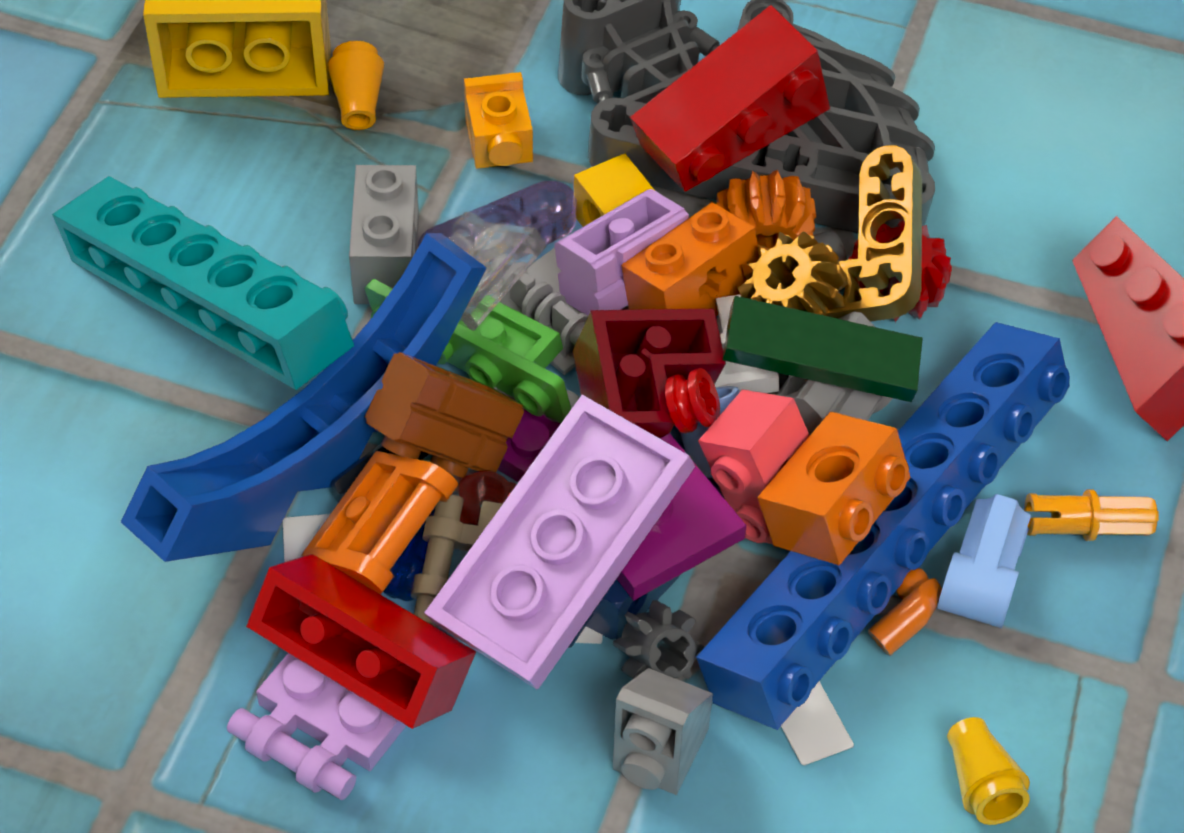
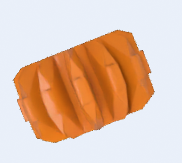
(771, 206)

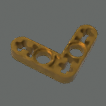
(885, 260)

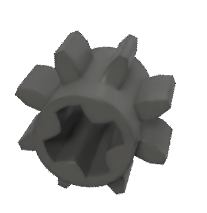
(661, 626)

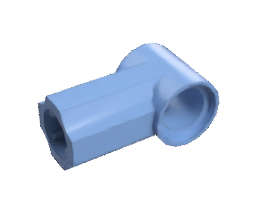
(984, 571)

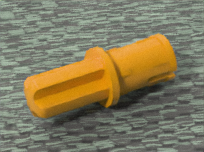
(1092, 515)

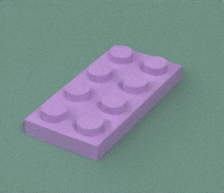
(560, 541)

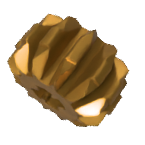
(796, 275)

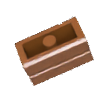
(443, 416)

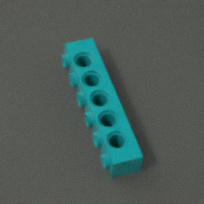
(206, 281)

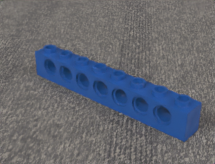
(954, 447)

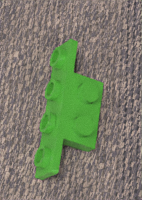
(505, 354)

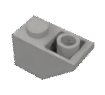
(659, 730)

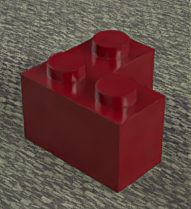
(631, 353)

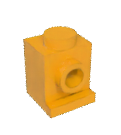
(498, 120)

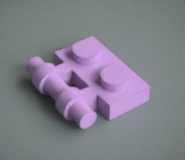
(324, 710)

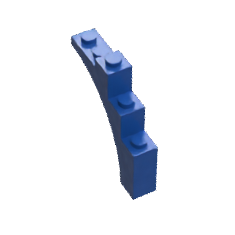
(243, 487)

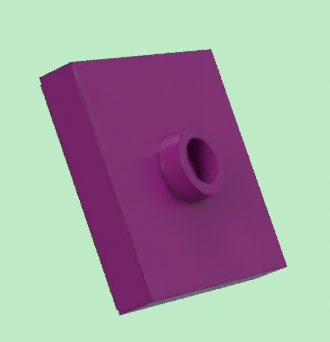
(687, 533)

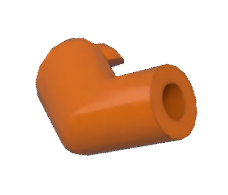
(910, 615)

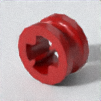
(692, 400)

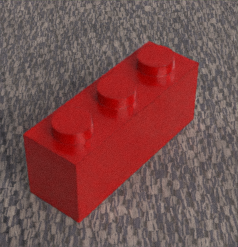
(361, 640)

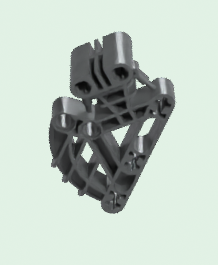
(653, 43)

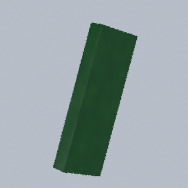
(823, 349)

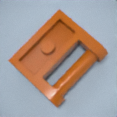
(380, 517)

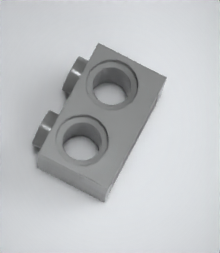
(382, 225)

